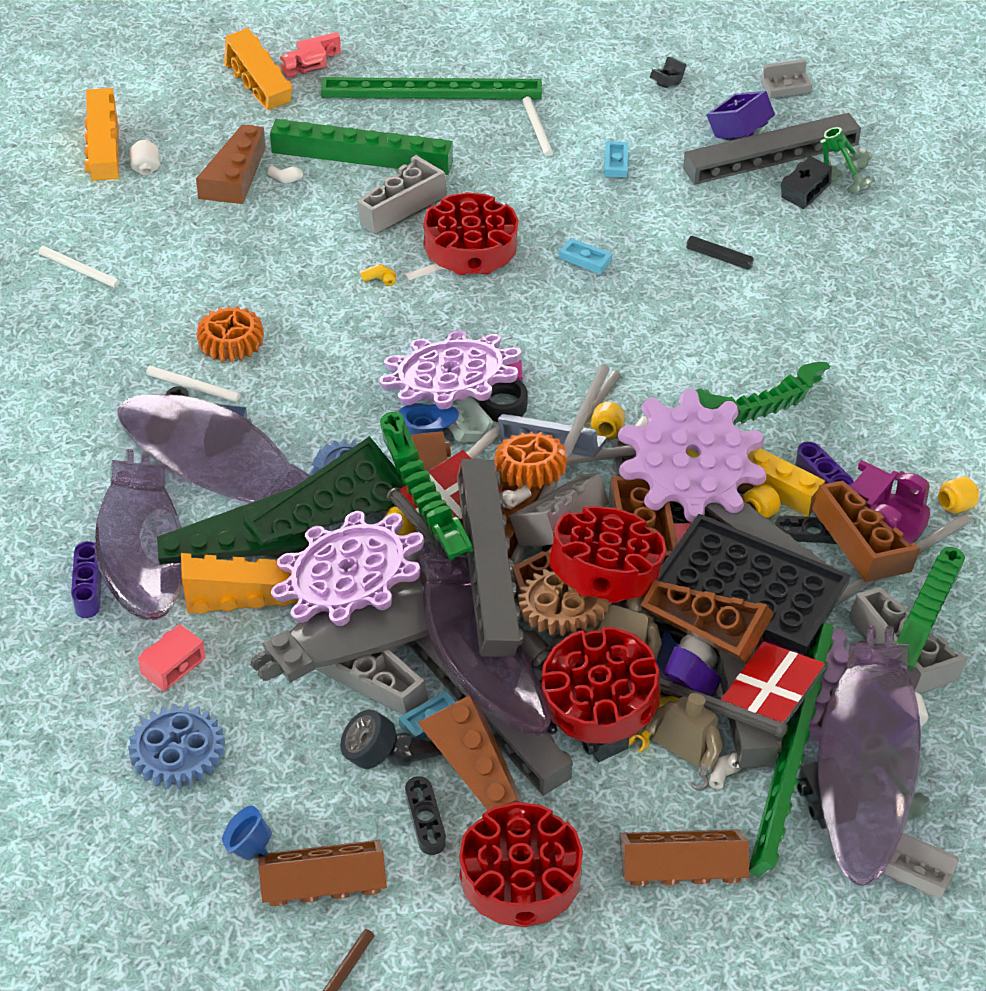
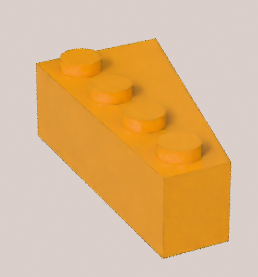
(257, 69)
(101, 135)
(230, 584)

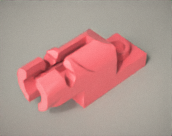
(310, 54)

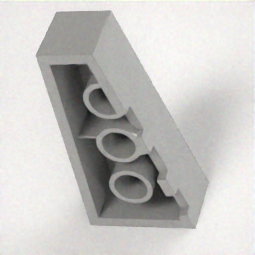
(402, 195)
(536, 522)
(937, 662)
(382, 679)

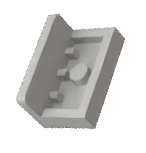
(786, 78)
(922, 866)

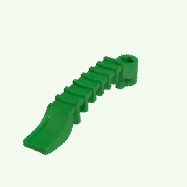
(787, 393)
(436, 513)
(930, 601)

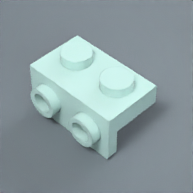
(472, 421)

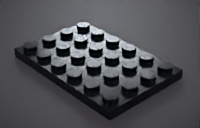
(752, 569)

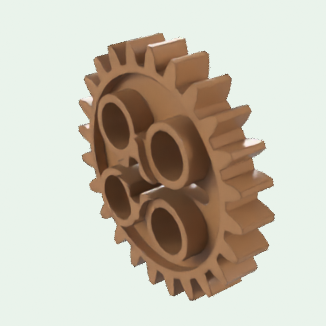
(542, 604)

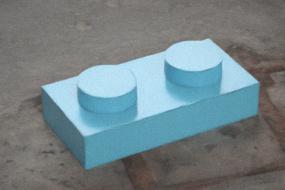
(616, 159)
(585, 256)
(409, 721)

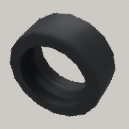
(516, 408)

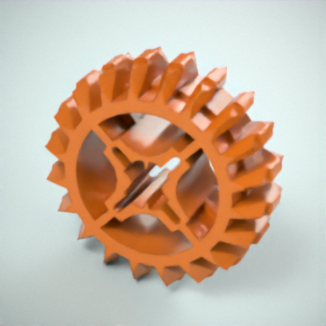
(230, 333)
(530, 460)

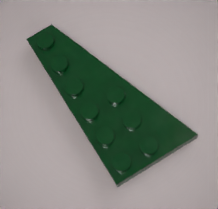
(345, 485)
(224, 537)

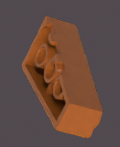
(472, 751)

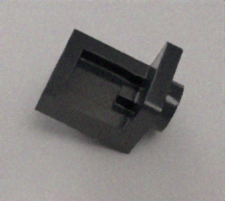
(670, 74)

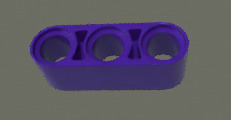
(817, 462)
(86, 581)
(691, 672)

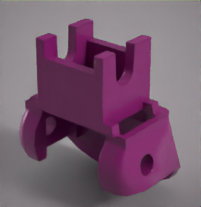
(901, 510)

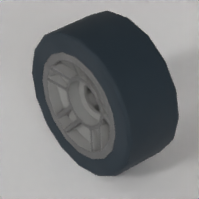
(368, 739)

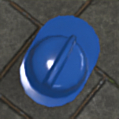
(428, 417)
(247, 834)

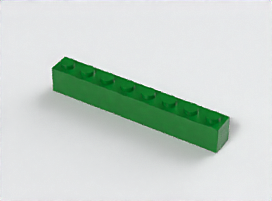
(357, 145)

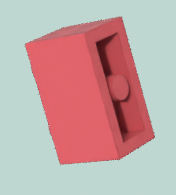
(171, 657)

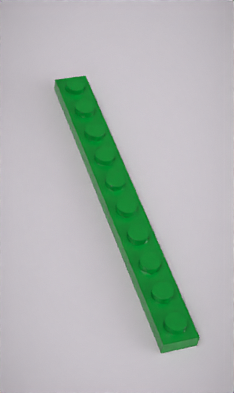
(431, 88)
(788, 762)

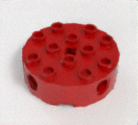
(470, 233)
(606, 553)
(601, 685)
(520, 864)

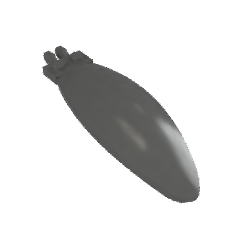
(323, 643)

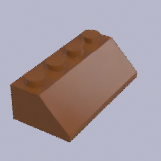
(684, 856)
(322, 872)

